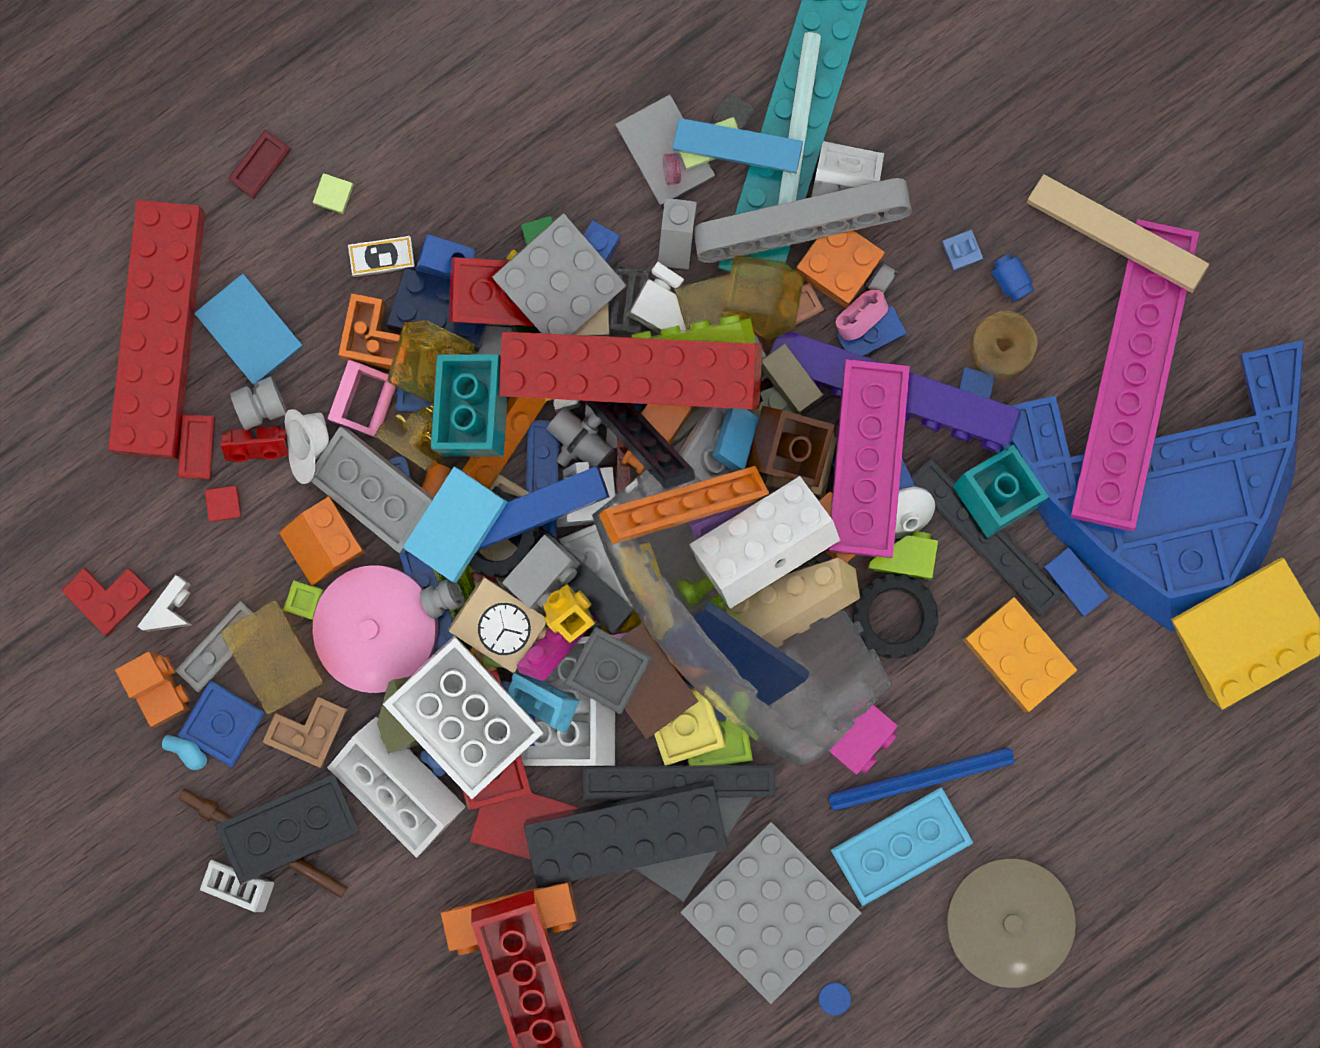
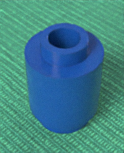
(1012, 277)

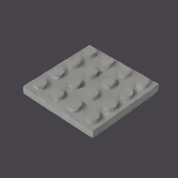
(770, 913)

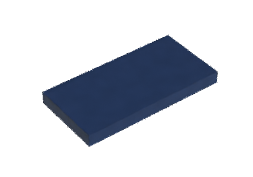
(753, 657)

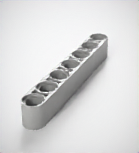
(802, 220)

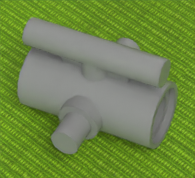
(579, 438)

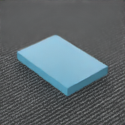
(455, 524)

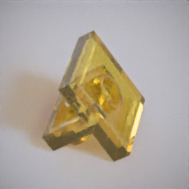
(412, 437)

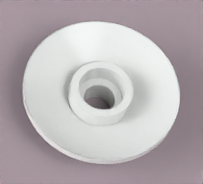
(913, 511)

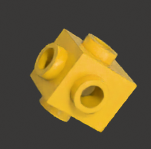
(568, 613)

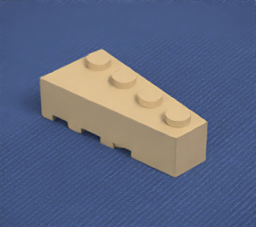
(798, 600)

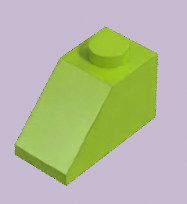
(911, 556)

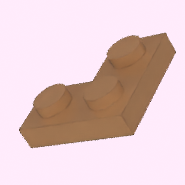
(307, 741)

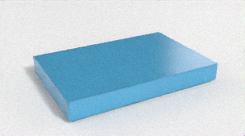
(248, 329)

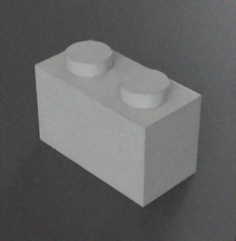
(541, 572)

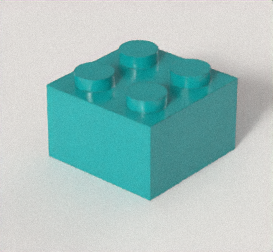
(1000, 491)

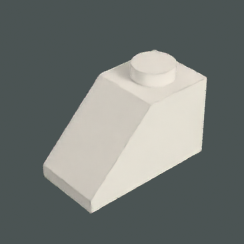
(656, 307)

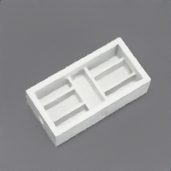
(745, 550)

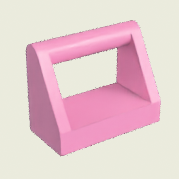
(346, 394)

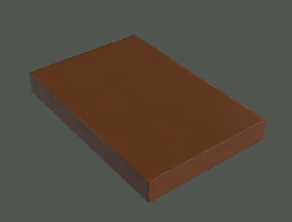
(661, 690)

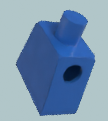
(437, 253)

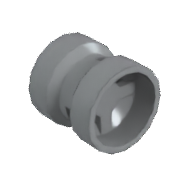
(443, 597)

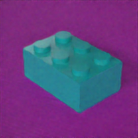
(468, 407)

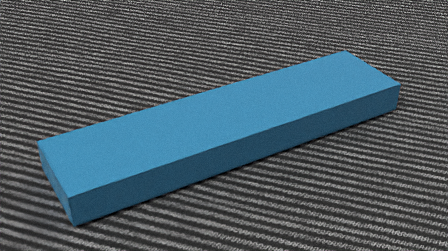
(737, 145)

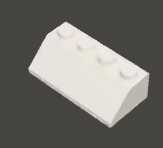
(396, 789)

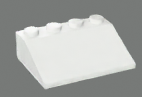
(463, 717)
(590, 733)

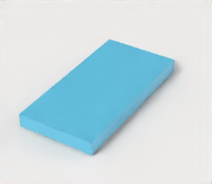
(901, 846)

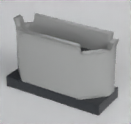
(881, 278)

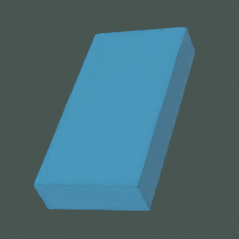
(735, 438)

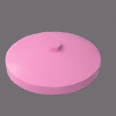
(373, 628)

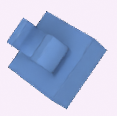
(962, 250)

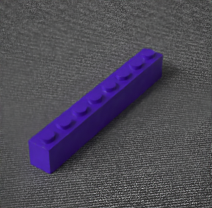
(927, 399)

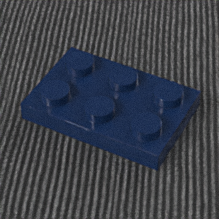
(428, 298)

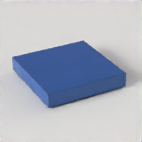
(222, 723)

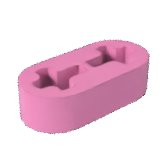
(862, 315)

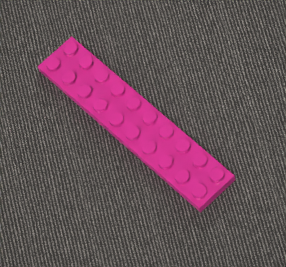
(1131, 391)

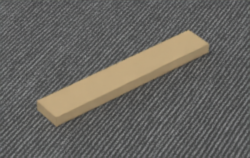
(1118, 233)

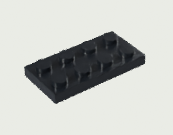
(287, 829)

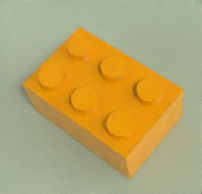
(1019, 655)

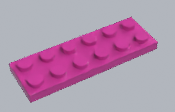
(869, 457)

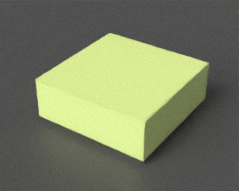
(333, 193)

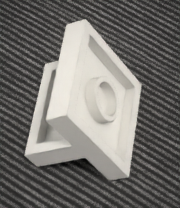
(845, 168)

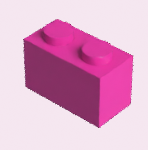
(863, 740)

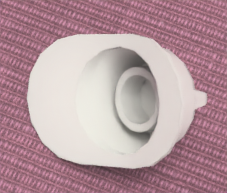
(306, 442)

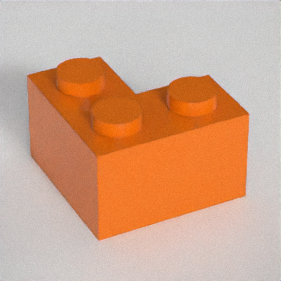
(362, 334)
(154, 688)

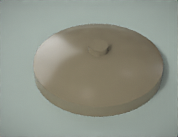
(1010, 923)

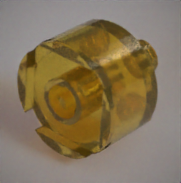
(1018, 336)

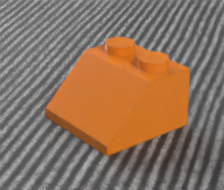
(321, 541)

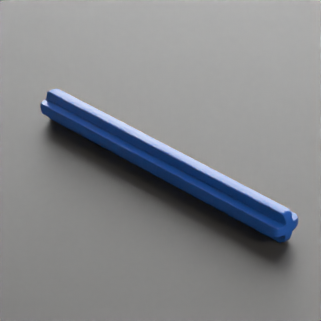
(921, 779)

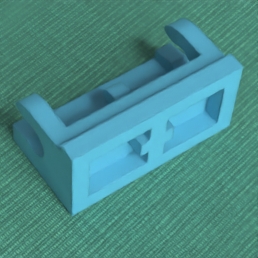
(543, 701)

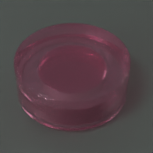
(672, 169)

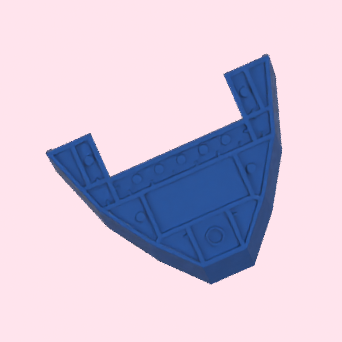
(1205, 496)

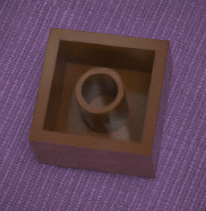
(790, 445)

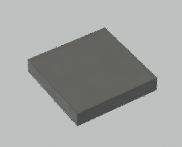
(608, 670)

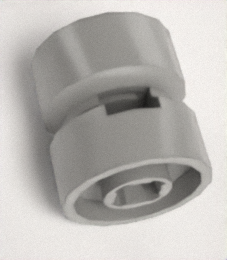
(258, 403)

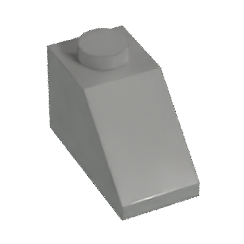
(677, 233)

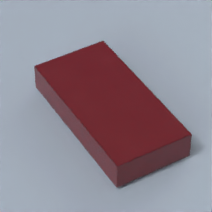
(259, 164)

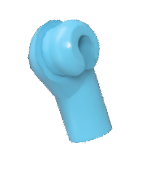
(186, 750)

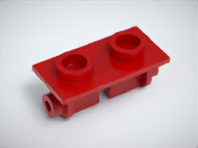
(240, 446)

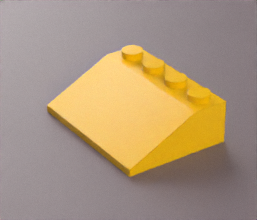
(1250, 633)

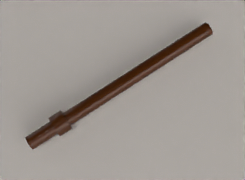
(210, 810)

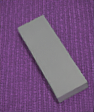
(212, 652)

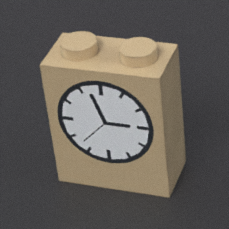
(498, 624)

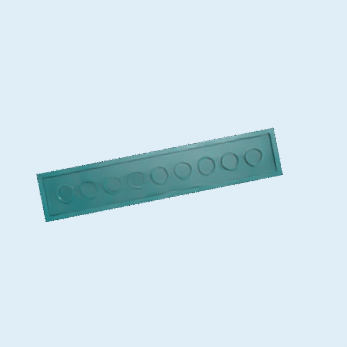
(838, 25)

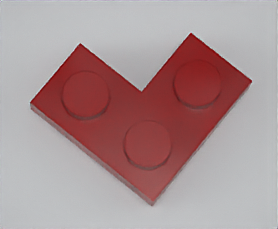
(110, 606)

